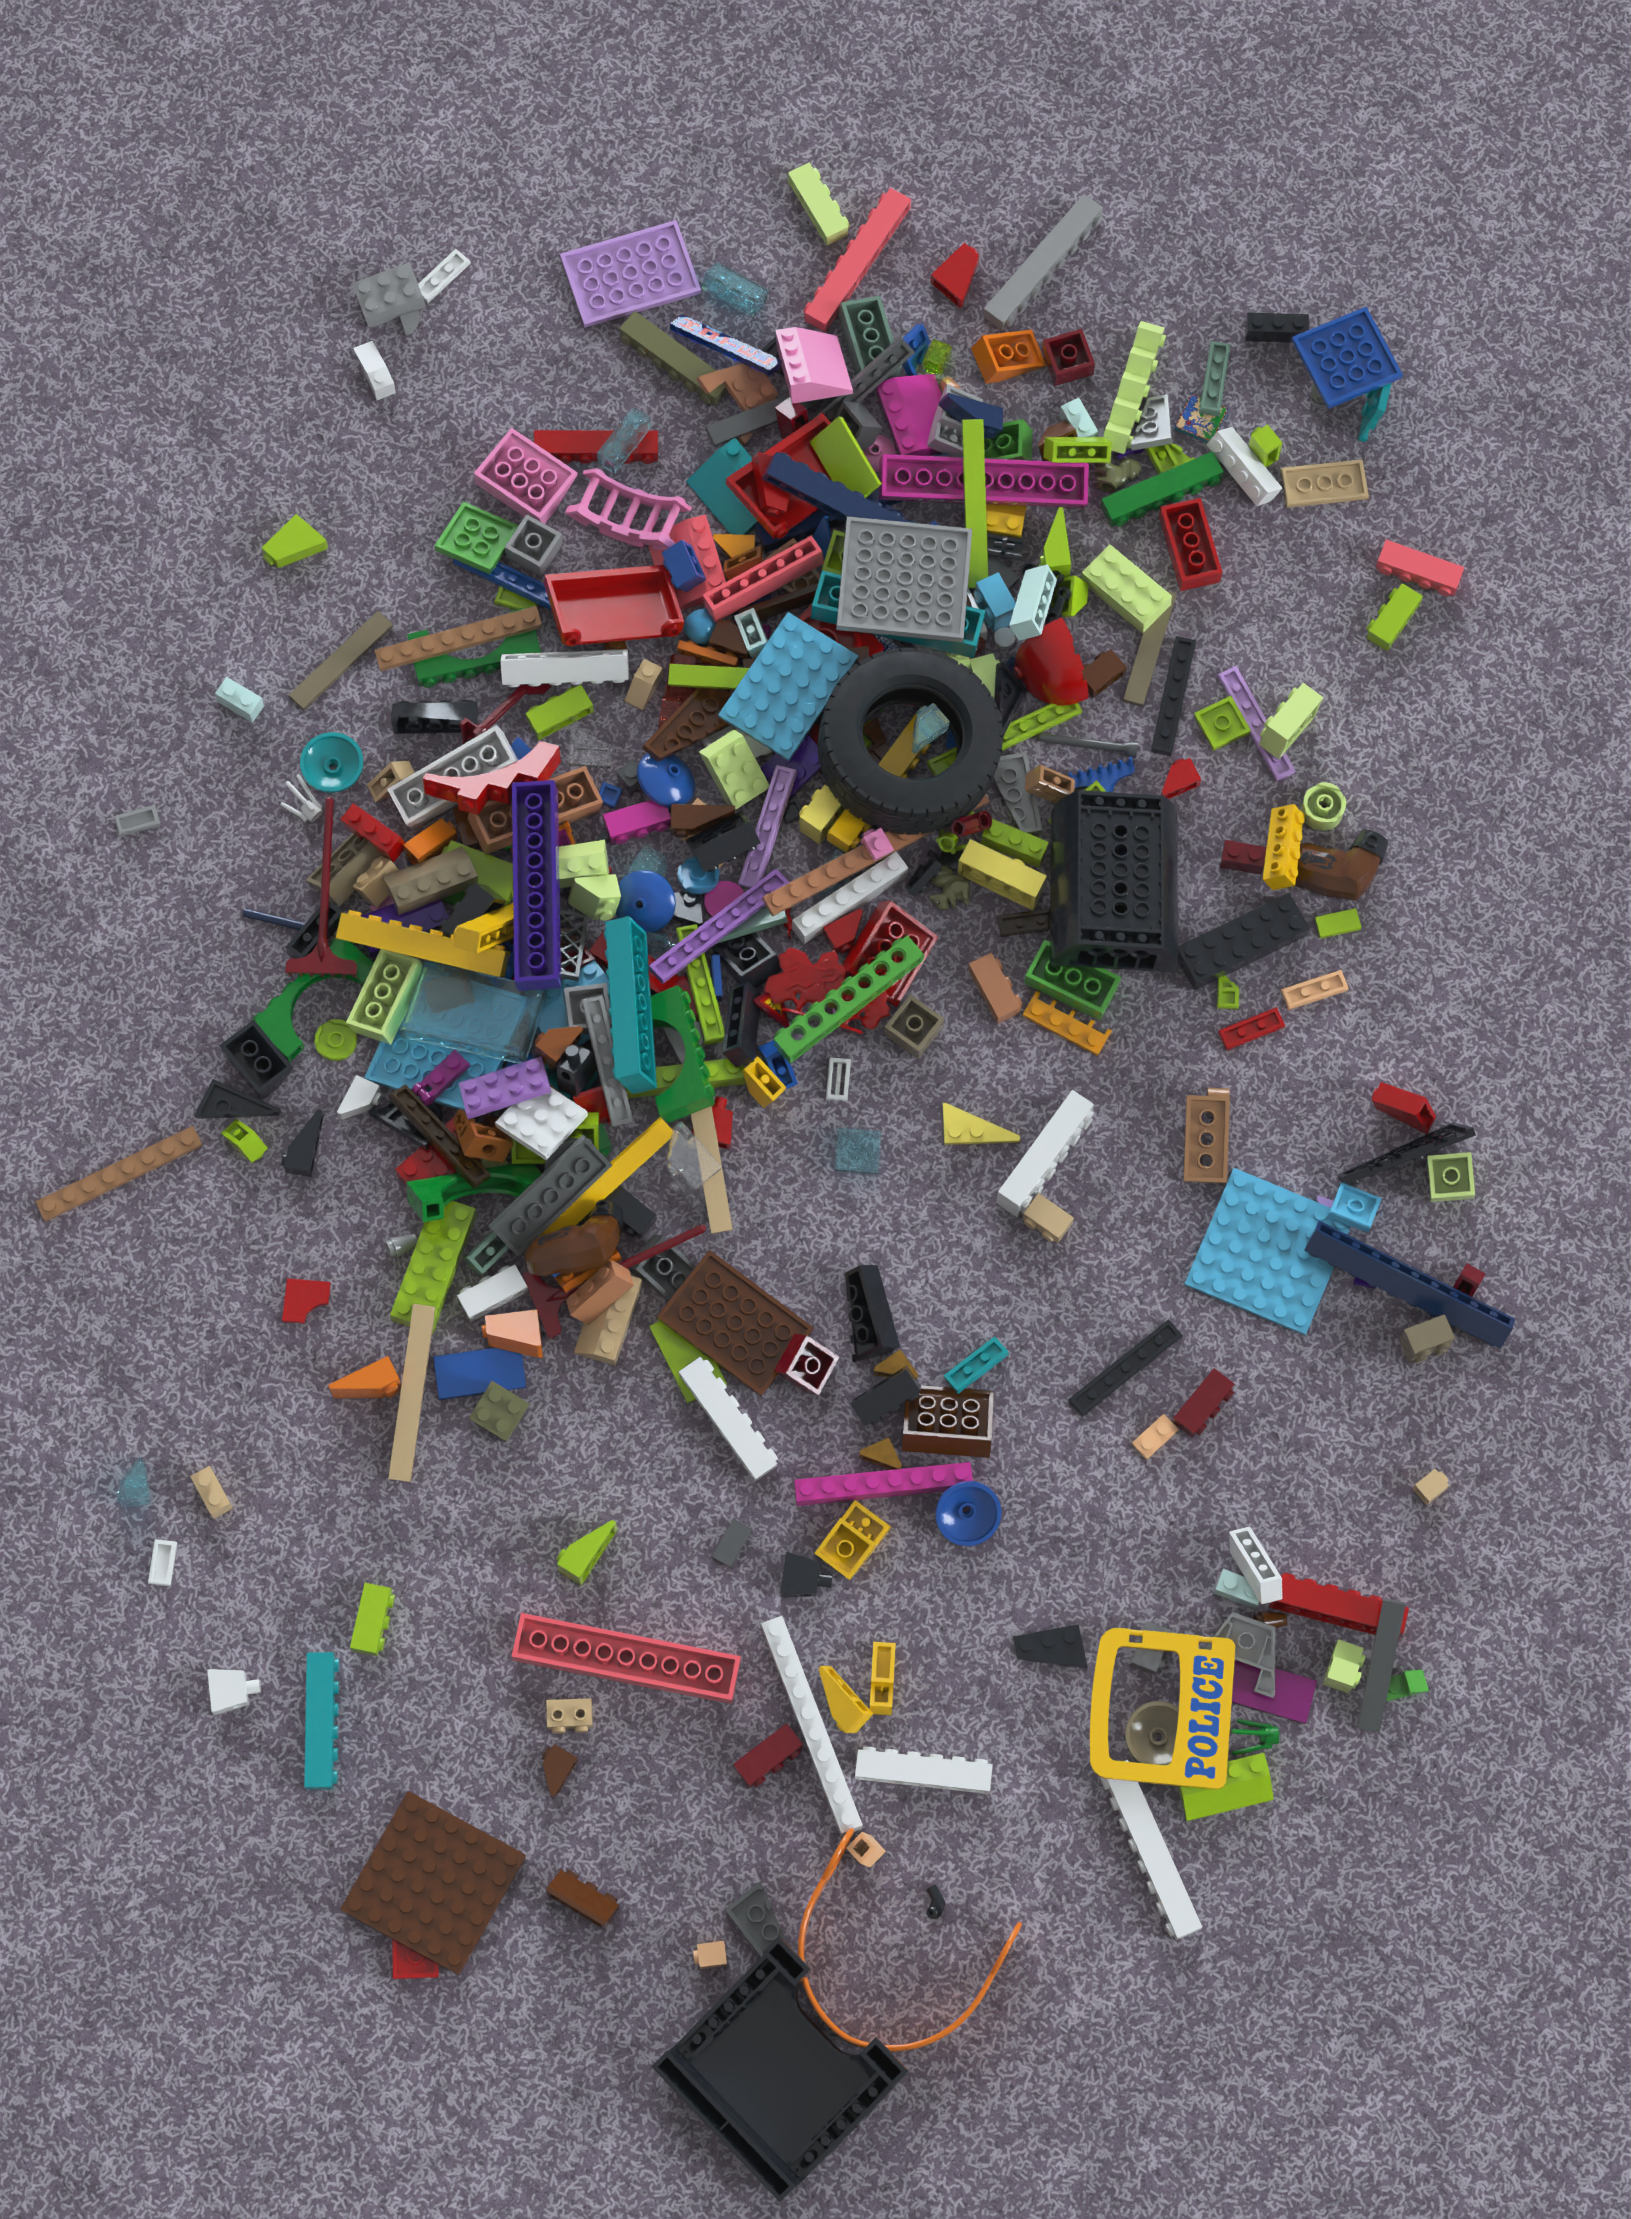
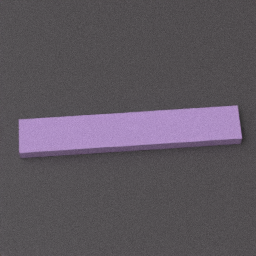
(1237, 688)
(768, 825)

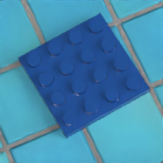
(1347, 357)

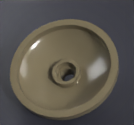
(1142, 1725)

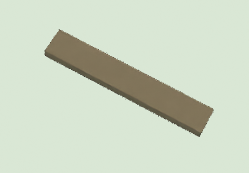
(1147, 658)
(340, 660)

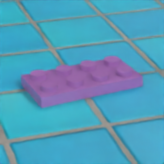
(504, 1087)

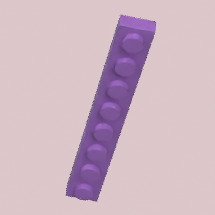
(716, 928)

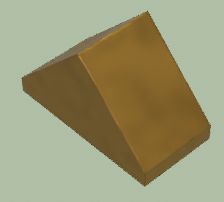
(893, 1364)
(881, 1454)

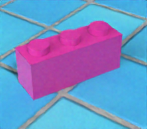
(636, 821)

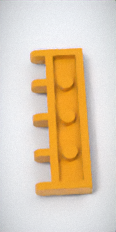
(1065, 1025)

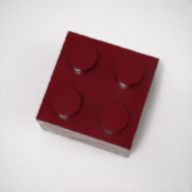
(1068, 357)
(806, 1364)

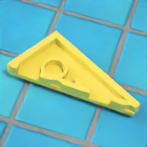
(966, 1128)

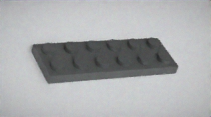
(550, 1195)

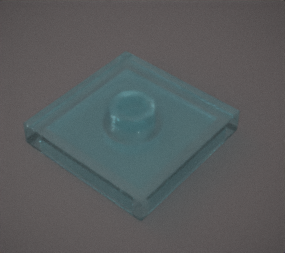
(858, 1151)

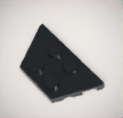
(395, 1120)

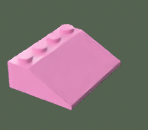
(812, 364)
(525, 477)

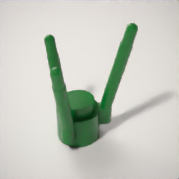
(1267, 1734)

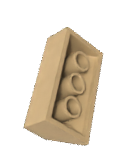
(606, 1334)

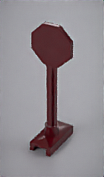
(470, 730)

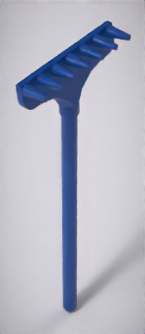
(1106, 776)

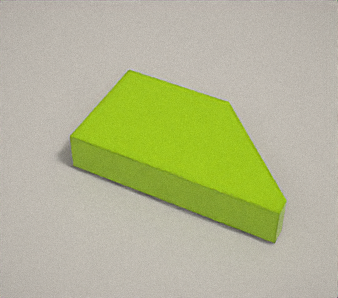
(1227, 994)

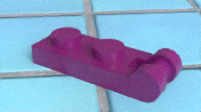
(441, 1077)

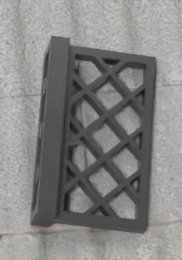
(566, 918)

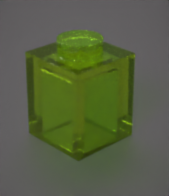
(937, 357)

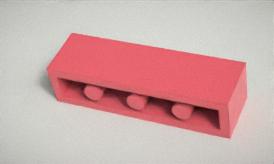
(1419, 568)

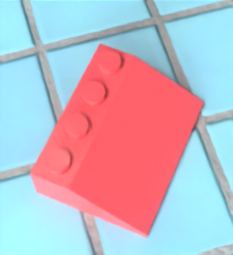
(698, 534)

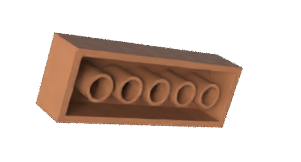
(576, 800)

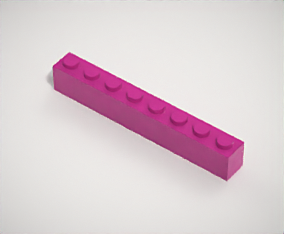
(880, 1484)

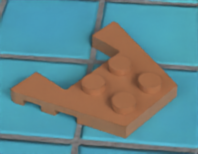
(745, 385)

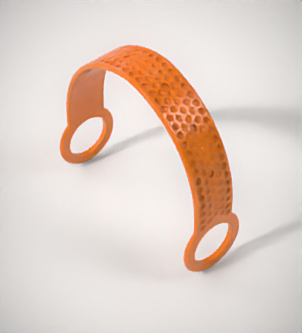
(801, 1953)

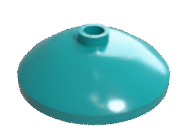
(329, 750)

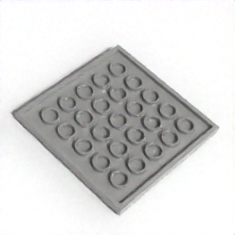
(904, 579)

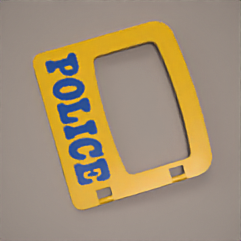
(1203, 1712)

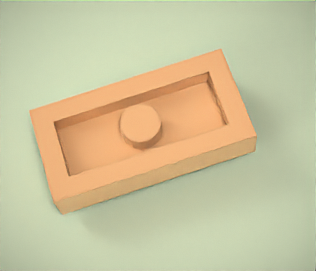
(1155, 1436)

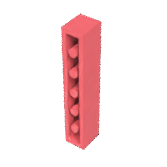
(763, 578)

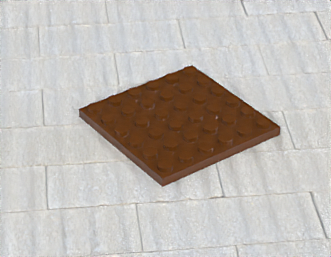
(433, 1883)

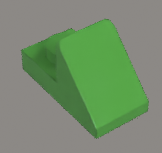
(1407, 1684)

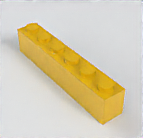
(486, 930)

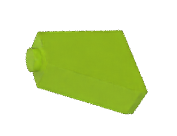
(293, 543)

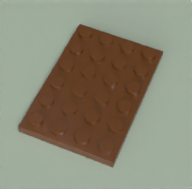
(732, 1322)

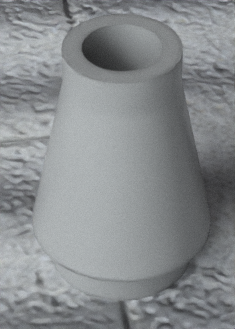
(399, 1245)

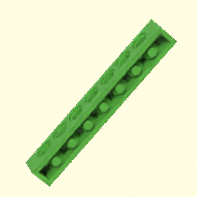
(792, 1049)

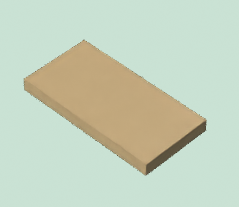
(1324, 483)

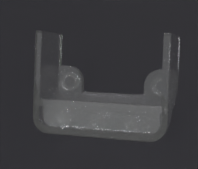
(689, 1166)

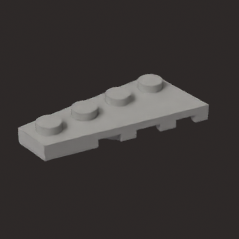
(1010, 781)

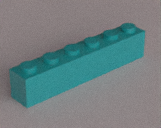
(320, 1721)

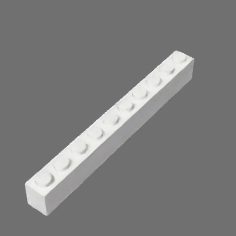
(811, 1725)

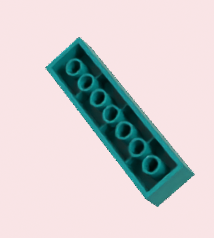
(826, 610)
(630, 1005)

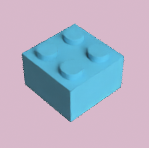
(996, 600)

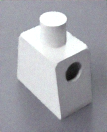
(230, 1689)

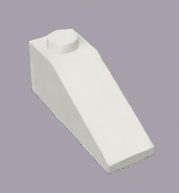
(375, 370)

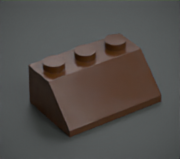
(583, 1898)

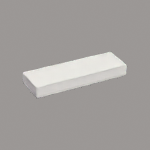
(443, 275)

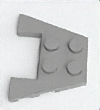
(1253, 1646)

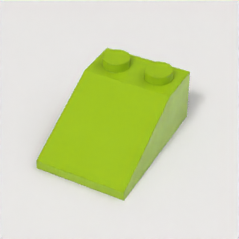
(1056, 548)
(584, 1553)

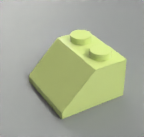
(596, 896)

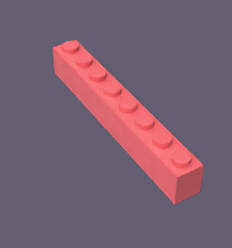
(857, 260)

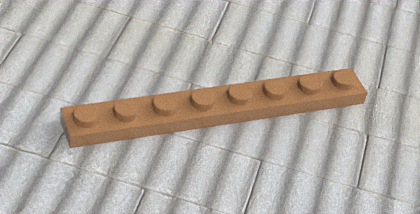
(458, 638)
(118, 1173)

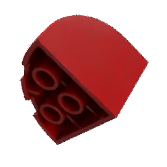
(1051, 667)

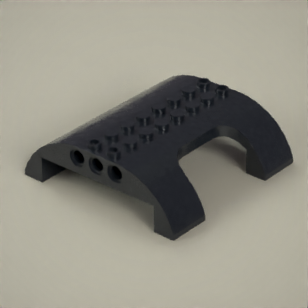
(773, 2077)

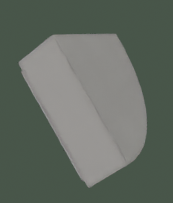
(410, 321)

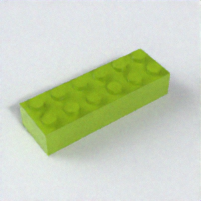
(434, 1262)

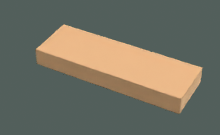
(1314, 989)

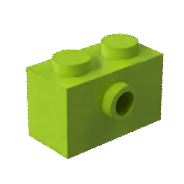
(1265, 445)

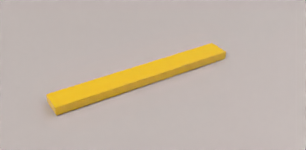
(622, 1167)

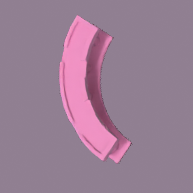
(622, 532)

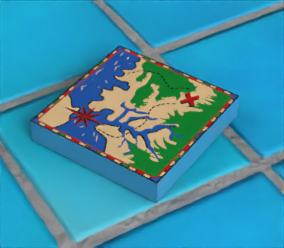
(1199, 425)

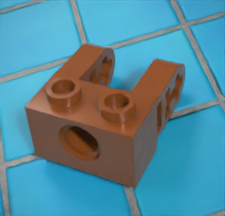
(482, 1141)

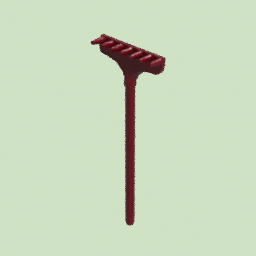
(322, 959)
(548, 1299)

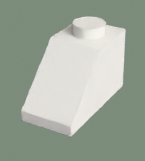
(359, 1098)

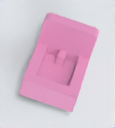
(876, 843)

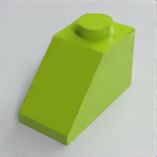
(245, 1140)

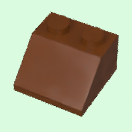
(554, 1042)

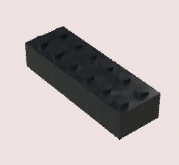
(1242, 941)

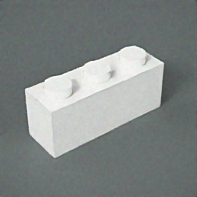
(492, 1292)

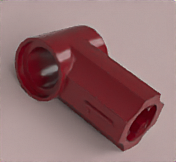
(971, 824)

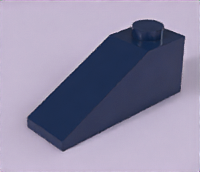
(968, 409)

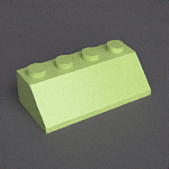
(582, 861)

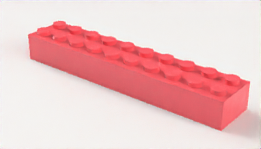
(626, 1658)

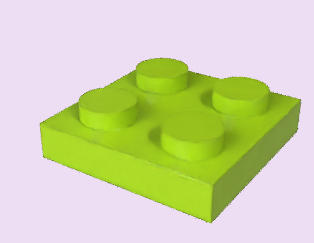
(1222, 723)

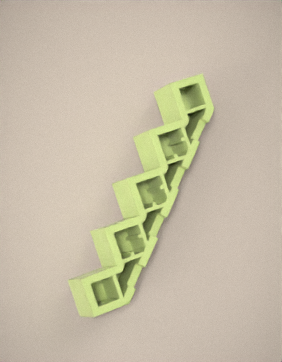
(1134, 386)

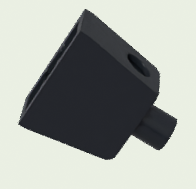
(575, 1069)
(802, 1577)

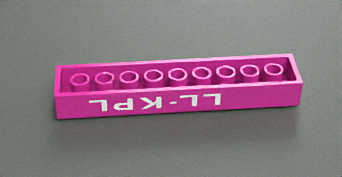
(1005, 481)

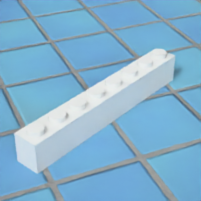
(1154, 1857)

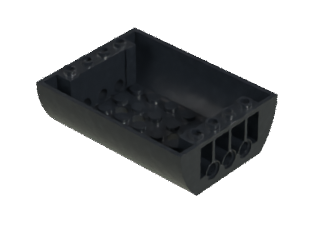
(1087, 871)

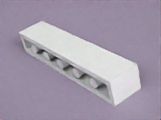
(565, 667)
(850, 897)
(728, 1419)
(923, 1771)

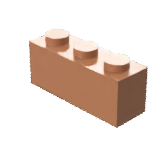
(995, 987)
(599, 1292)

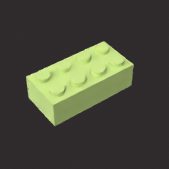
(1126, 588)
(385, 996)

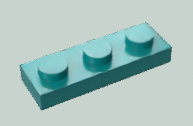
(976, 1365)

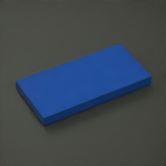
(473, 1371)

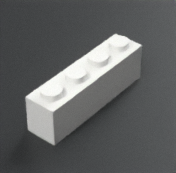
(1244, 466)
(1255, 1565)

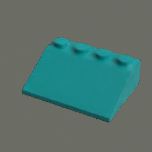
(710, 487)

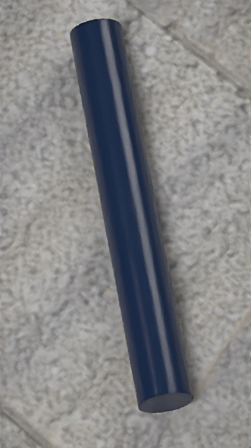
(273, 919)

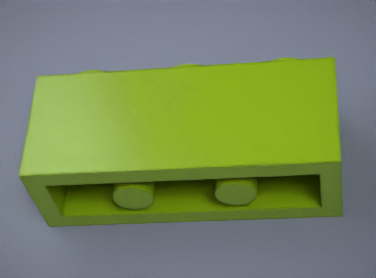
(1077, 449)
(1393, 616)
(559, 712)
(1015, 843)
(372, 1619)

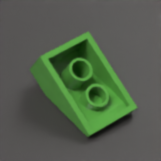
(1011, 443)

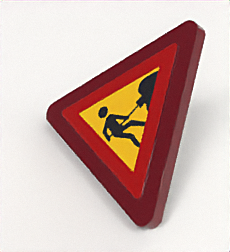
(771, 1009)

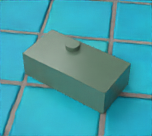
(865, 331)

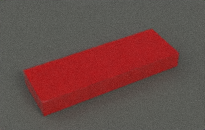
(1251, 1028)

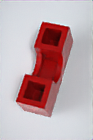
(369, 828)

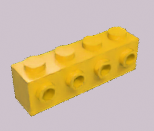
(1283, 847)

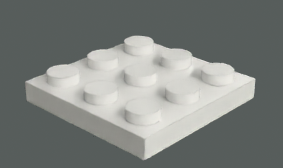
(542, 1122)

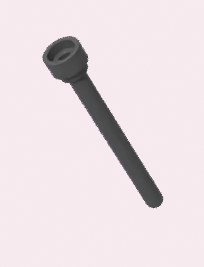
(1129, 748)

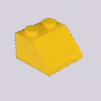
(1005, 520)

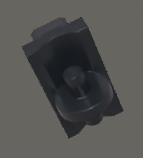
(1004, 546)

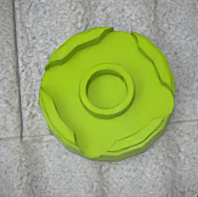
(341, 1037)

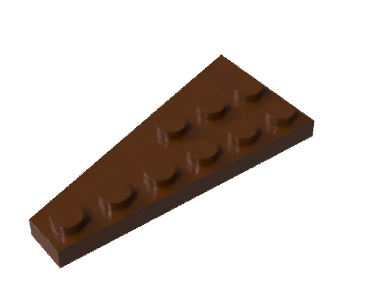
(690, 723)

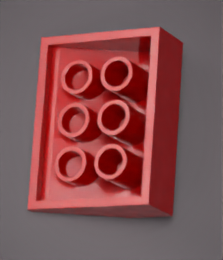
(878, 935)

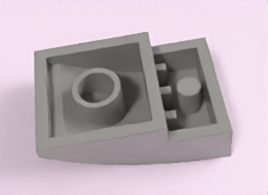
(946, 430)

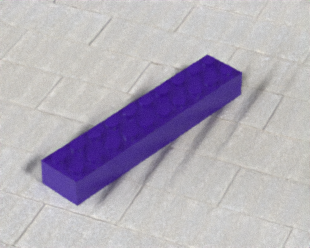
(536, 885)

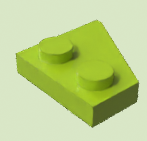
(1167, 457)

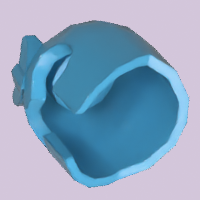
(699, 626)

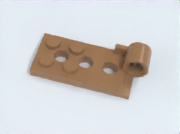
(1218, 1104)

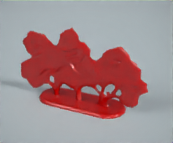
(814, 982)

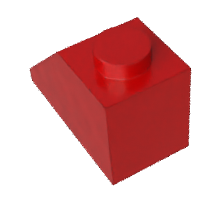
(1181, 778)
(843, 932)

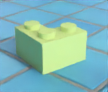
(1344, 1666)

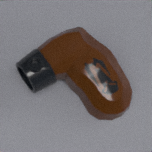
(1341, 873)
(578, 1247)

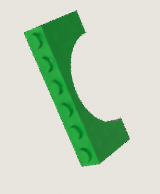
(449, 668)
(277, 1017)
(692, 1088)
(432, 1194)

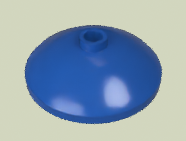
(666, 781)
(655, 895)
(971, 1526)

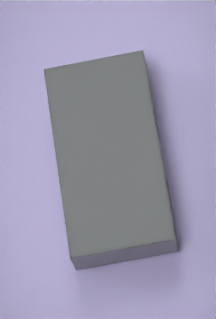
(137, 820)

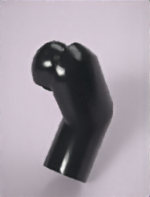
(937, 1904)

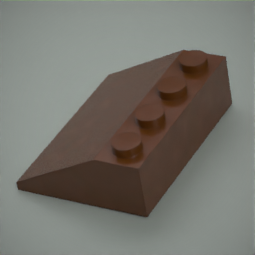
(949, 1422)

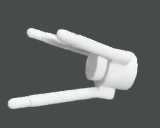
(311, 810)

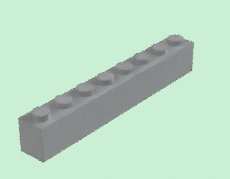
(1043, 262)

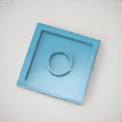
(1354, 1207)

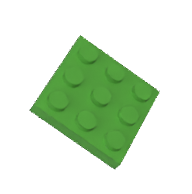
(476, 537)

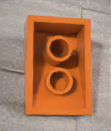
(1007, 355)
(369, 1382)

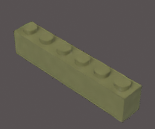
(669, 355)

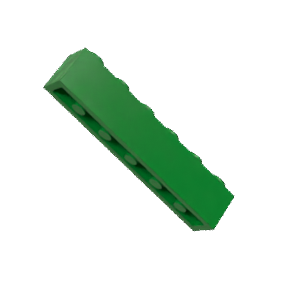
(1162, 489)

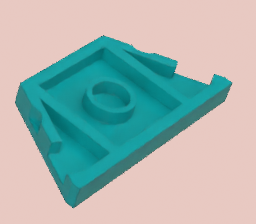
(1373, 410)

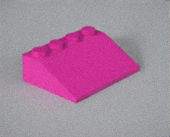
(909, 411)

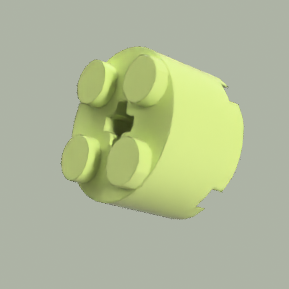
(1328, 796)

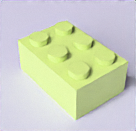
(1290, 720)
(734, 769)

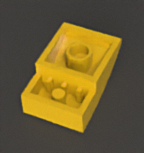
(852, 1539)

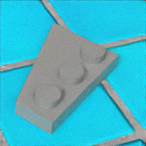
(1154, 425)

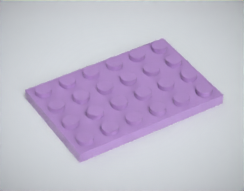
(630, 273)

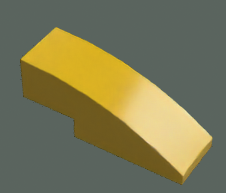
(882, 1678)

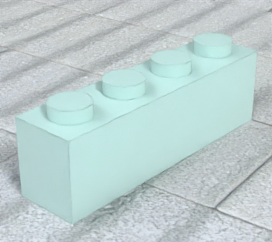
(1033, 602)

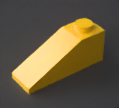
(844, 1704)

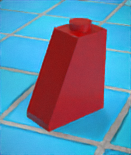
(956, 274)
(771, 498)
(1404, 1106)

